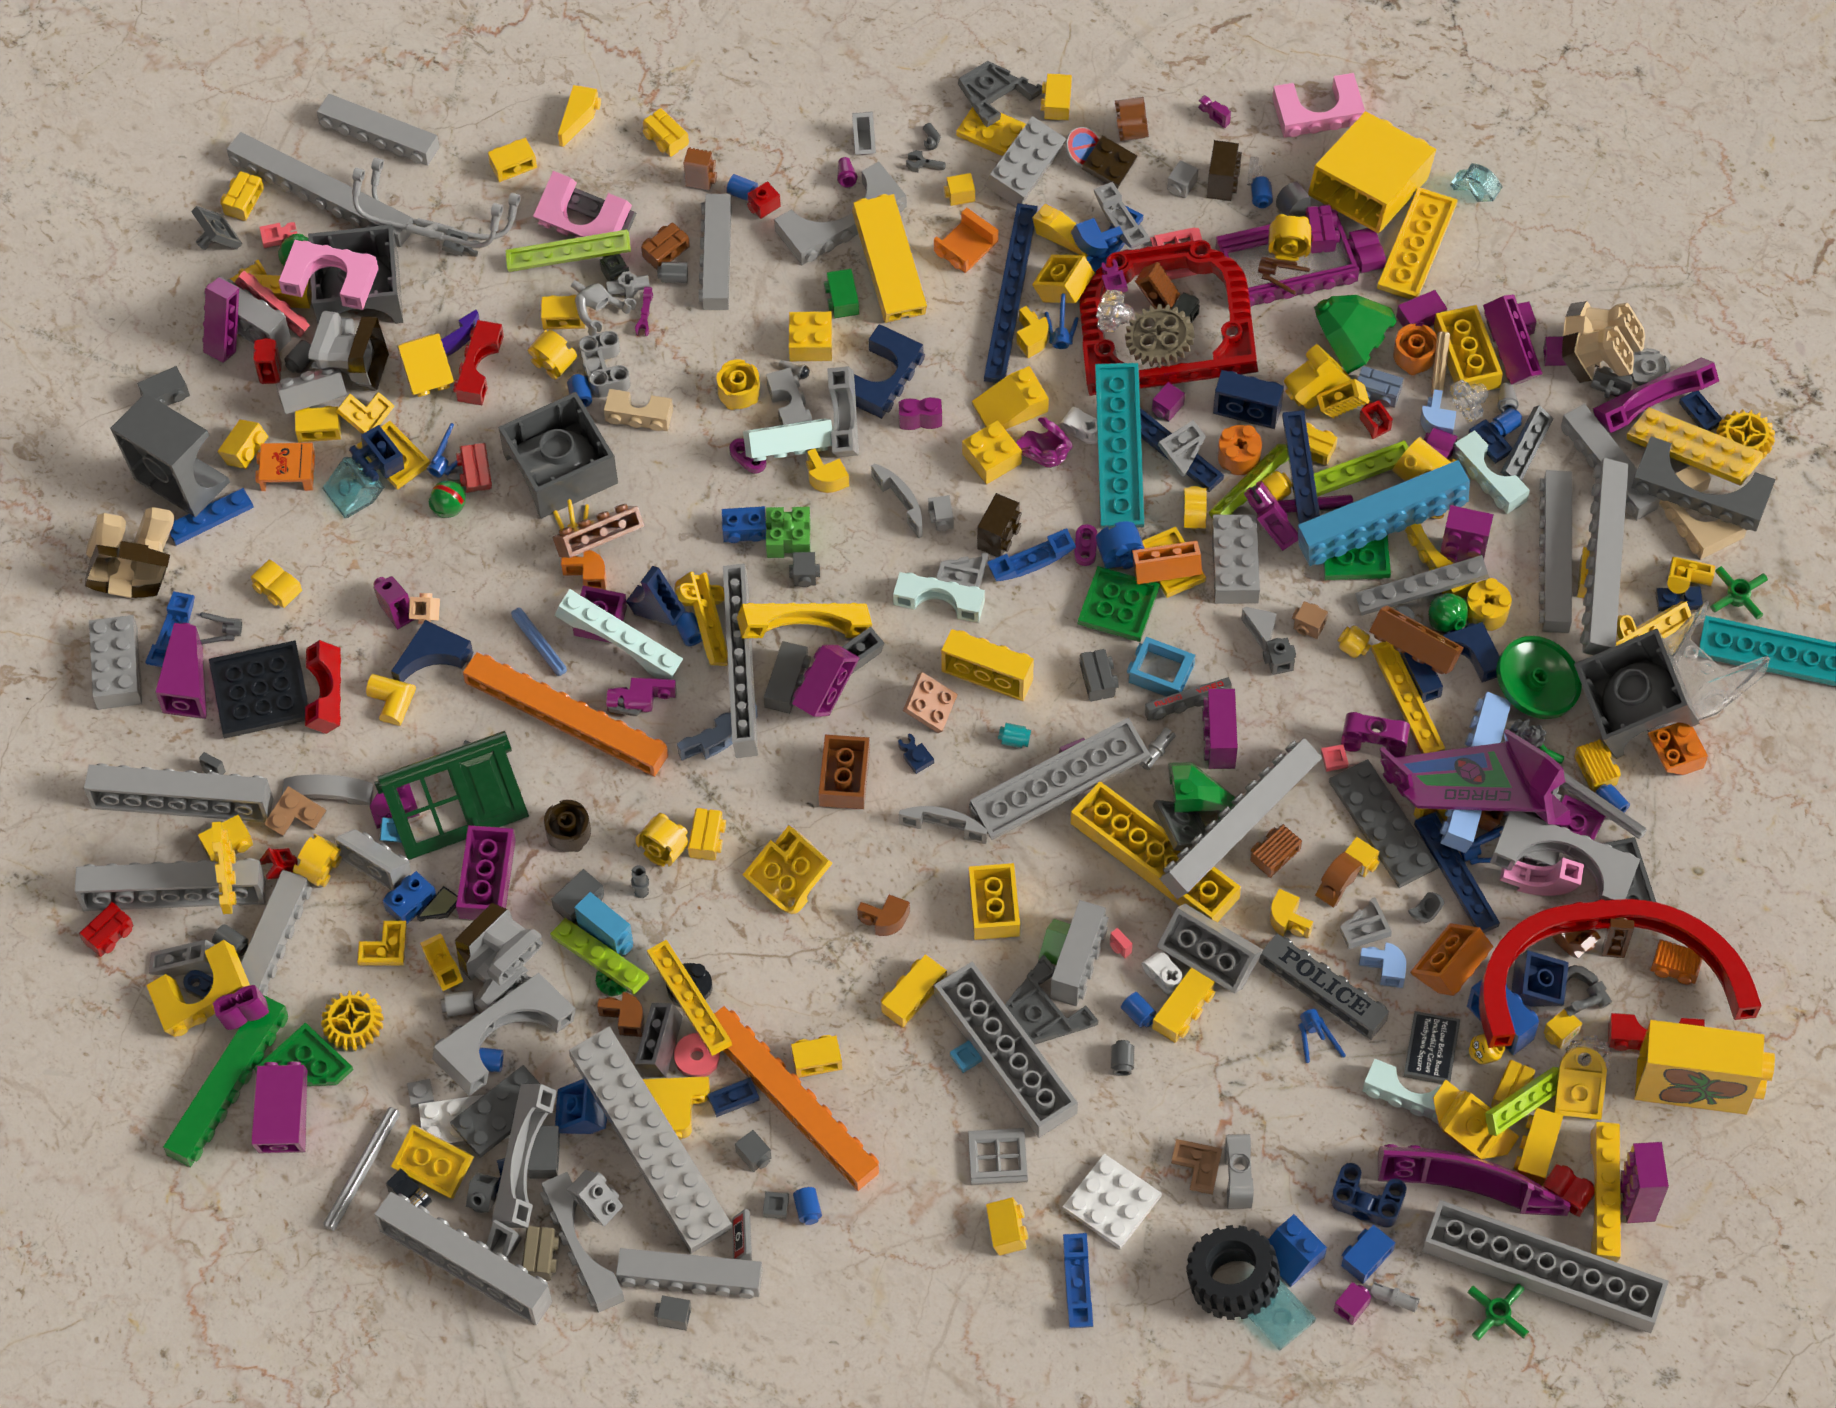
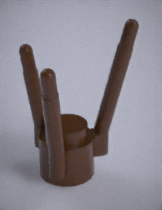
(1269, 266)

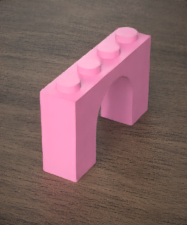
(1297, 120)
(553, 210)
(308, 258)

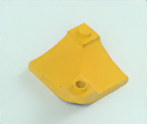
(788, 870)

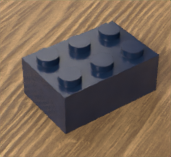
(1248, 399)

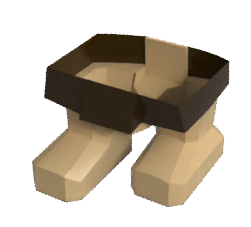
(1600, 336)
(130, 562)

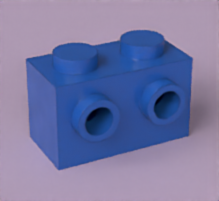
(744, 524)
(409, 898)

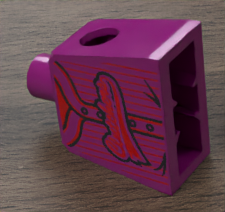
(388, 593)

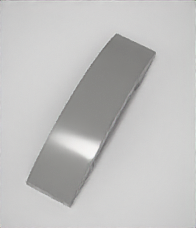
(1118, 215)
(886, 479)
(331, 787)
(945, 817)

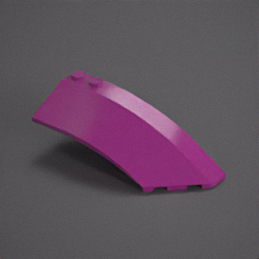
(1470, 1174)

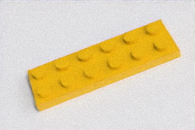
(1417, 244)
(1697, 446)

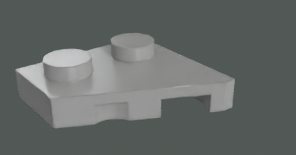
(1183, 446)
(963, 570)
(1366, 926)

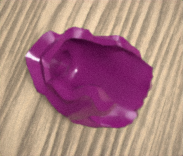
(1045, 448)

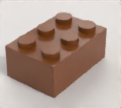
(844, 771)

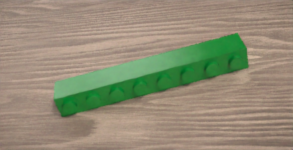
(224, 1085)

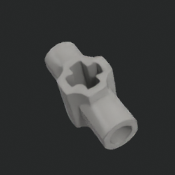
(627, 284)

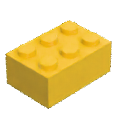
(994, 901)

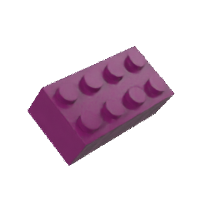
(485, 870)
(1643, 1182)

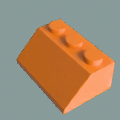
(1452, 958)

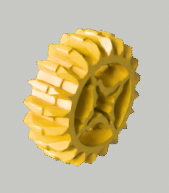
(1759, 432)
(333, 1020)

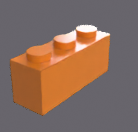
(1167, 562)

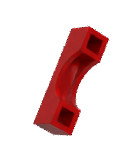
(485, 340)
(325, 664)
(1627, 1033)

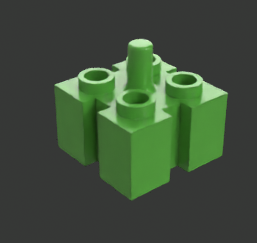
(787, 531)

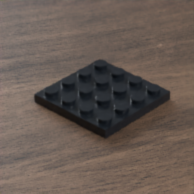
(259, 689)

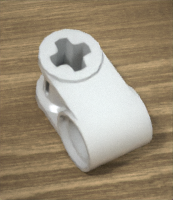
(1080, 426)
(1162, 971)

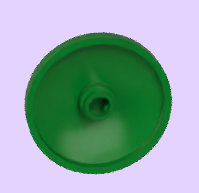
(1538, 677)

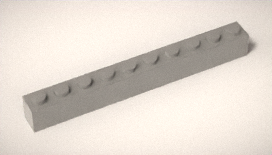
(312, 185)
(1604, 557)
(739, 665)
(1240, 818)

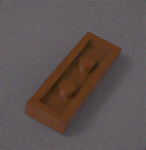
(1617, 937)

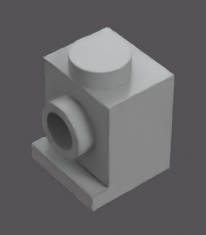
(941, 512)

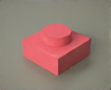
(1334, 757)
(1120, 943)

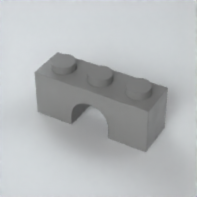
(784, 387)

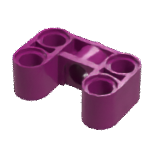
(1359, 729)

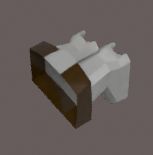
(357, 355)
(495, 953)

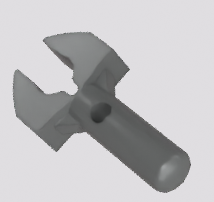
(922, 162)

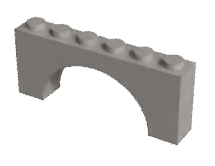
(811, 239)
(1529, 834)
(531, 1002)

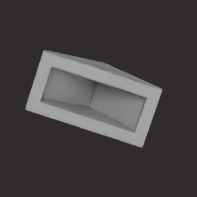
(863, 133)
(1260, 624)
(502, 1239)

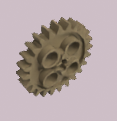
(1159, 335)

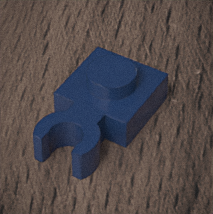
(916, 756)

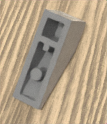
(181, 959)

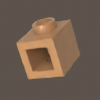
(1309, 619)

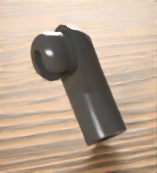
(933, 137)

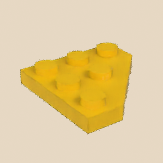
(225, 876)

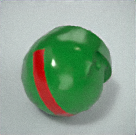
(447, 499)

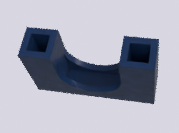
(905, 354)
(1477, 648)

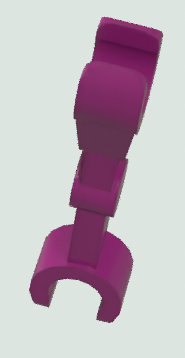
(643, 321)

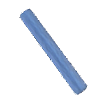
(539, 641)

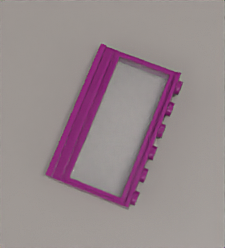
(1325, 272)

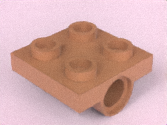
(930, 702)

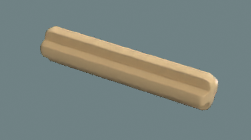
(1440, 361)

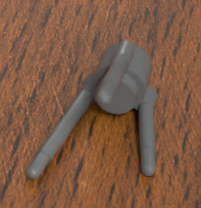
(231, 627)

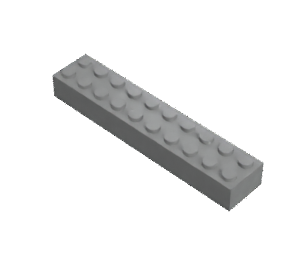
(650, 1140)
(1545, 1266)

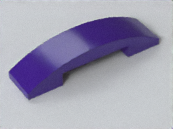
(461, 336)

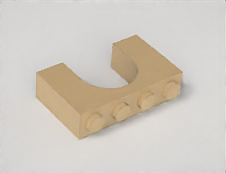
(1702, 537)

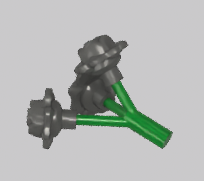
(1534, 736)

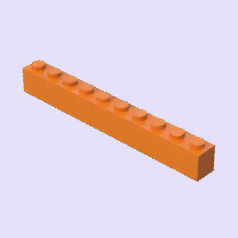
(566, 714)
(797, 1103)

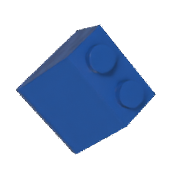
(578, 1110)
(1296, 1249)

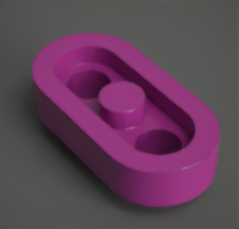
(739, 445)
(1085, 546)

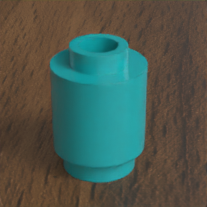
(1014, 735)

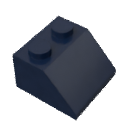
(1540, 979)

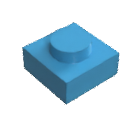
(388, 831)
(965, 1056)

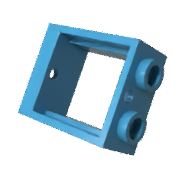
(1154, 683)

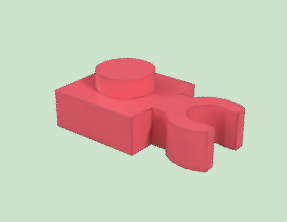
(274, 234)

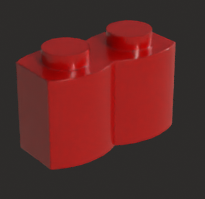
(1570, 1188)

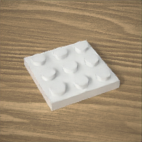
(1112, 1201)

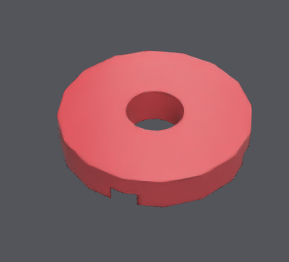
(689, 1066)

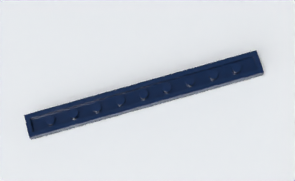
(1010, 293)

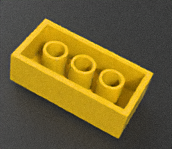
(1469, 349)
(987, 664)

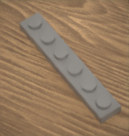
(1422, 585)

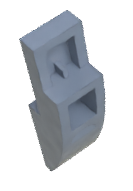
(709, 740)

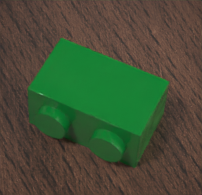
(842, 293)

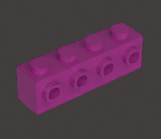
(220, 319)
(1512, 339)

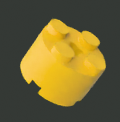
(1290, 237)
(551, 353)
(738, 384)
(1488, 603)
(662, 840)
(317, 860)

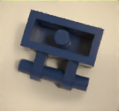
(382, 453)

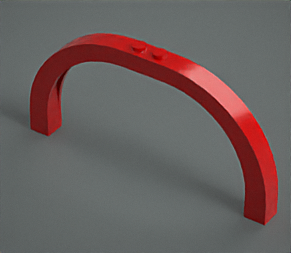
(1597, 915)

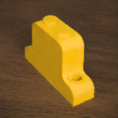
(1314, 377)
(676, 1099)

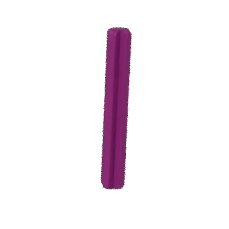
(1326, 502)

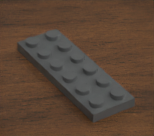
(1383, 823)

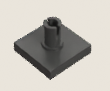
(215, 228)

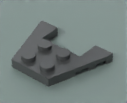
(990, 83)
(1039, 1014)

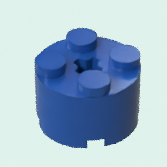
(1117, 544)

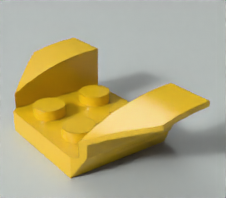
(1464, 1120)

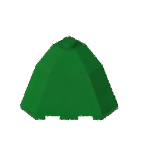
(1354, 327)
(1196, 790)

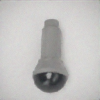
(801, 371)

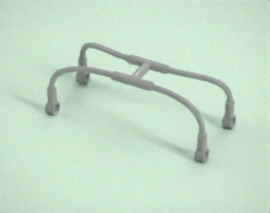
(430, 228)

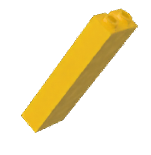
(889, 257)

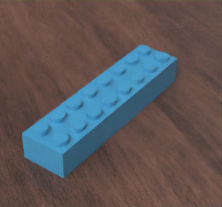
(1383, 513)

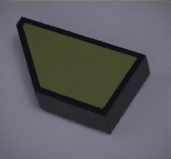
(440, 906)

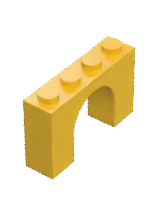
(168, 1000)

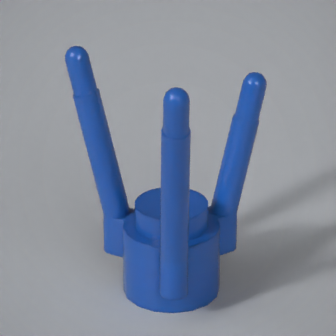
(1061, 337)
(439, 464)
(1475, 850)
(1313, 1023)

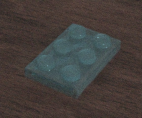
(1283, 1318)

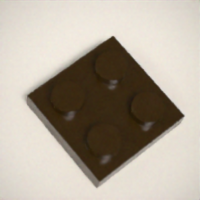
(1109, 161)

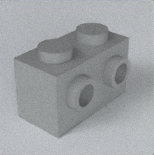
(595, 1197)

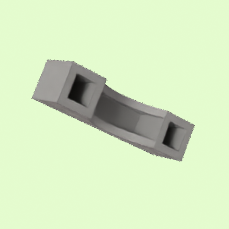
(842, 391)

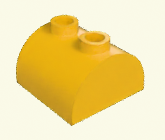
(1419, 460)

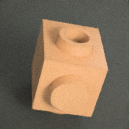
(424, 608)

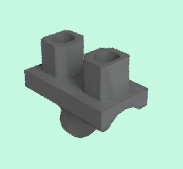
(1610, 382)

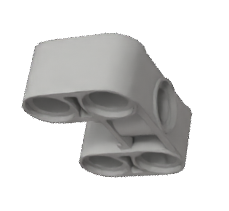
(595, 367)
(1240, 1182)

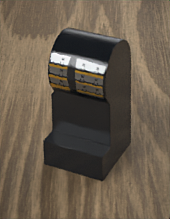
(404, 1185)

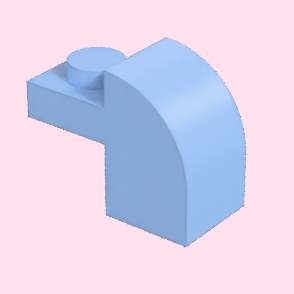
(1435, 417)
(1390, 960)

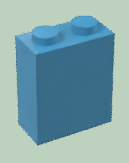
(604, 924)

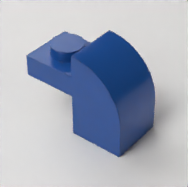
(1091, 240)

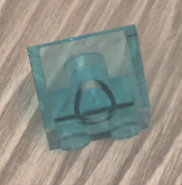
(351, 488)

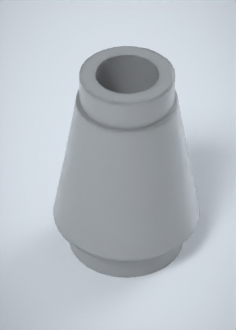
(1507, 397)

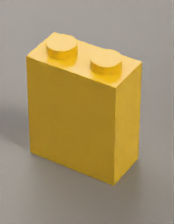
(425, 364)

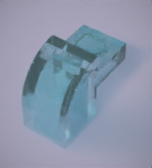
(1480, 182)

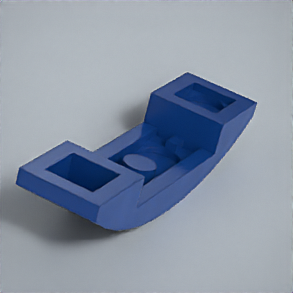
(1034, 558)
(179, 611)
(1077, 1280)

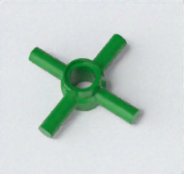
(1736, 599)
(1496, 1320)

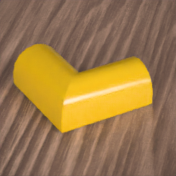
(1685, 571)
(395, 693)
(385, 952)

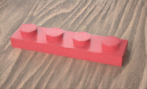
(295, 322)

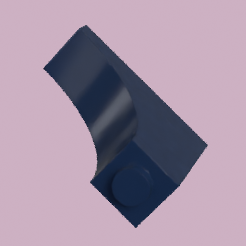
(655, 599)
(432, 647)

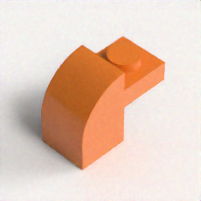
(590, 566)

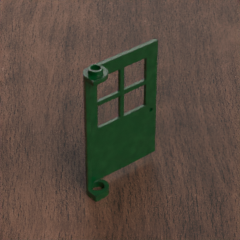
(481, 783)

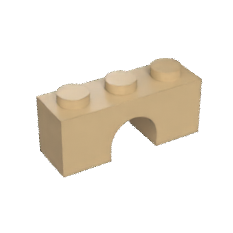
(654, 415)

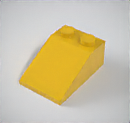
(1012, 400)

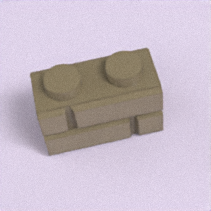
(539, 1251)

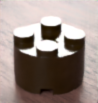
(567, 826)

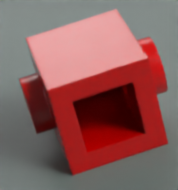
(763, 200)

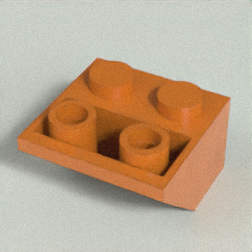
(1679, 748)

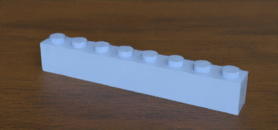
(1486, 729)

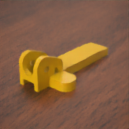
(697, 592)
(1666, 622)

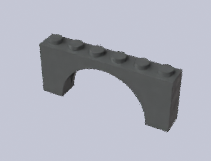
(1739, 507)

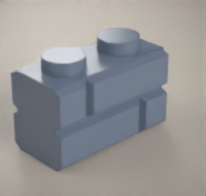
(1381, 386)

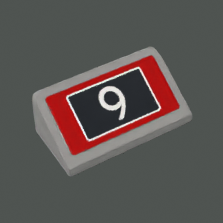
(742, 1236)

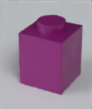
(1553, 351)
(1168, 402)
(1352, 1303)

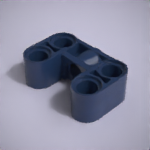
(1363, 1204)

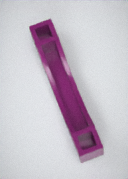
(1685, 379)

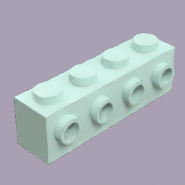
(788, 438)

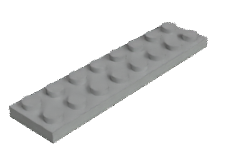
(1060, 778)

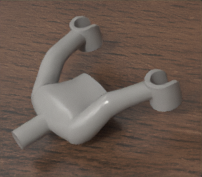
(597, 297)

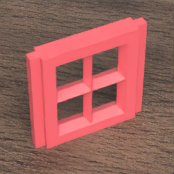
(1158, 240)

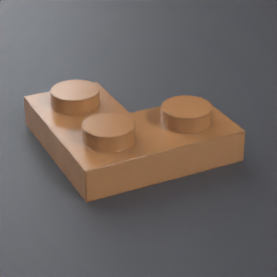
(293, 806)
(1203, 1159)

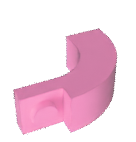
(1546, 880)

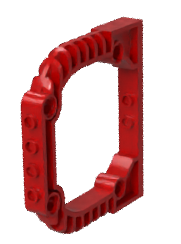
(1233, 354)

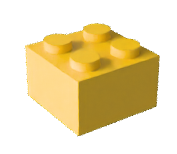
(1063, 275)
(810, 336)
(991, 452)

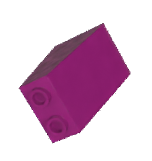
(182, 675)
(280, 1108)

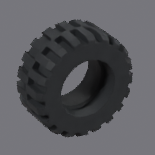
(1237, 1298)

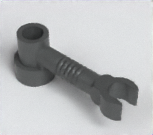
(1597, 996)

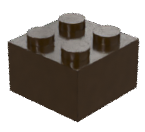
(1224, 170)
(998, 526)

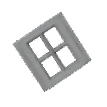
(997, 1176)

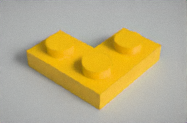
(364, 417)

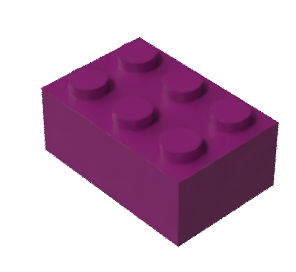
(1465, 534)
(825, 680)
(1220, 729)

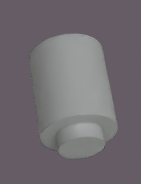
(458, 1003)

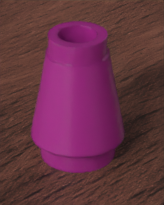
(846, 173)

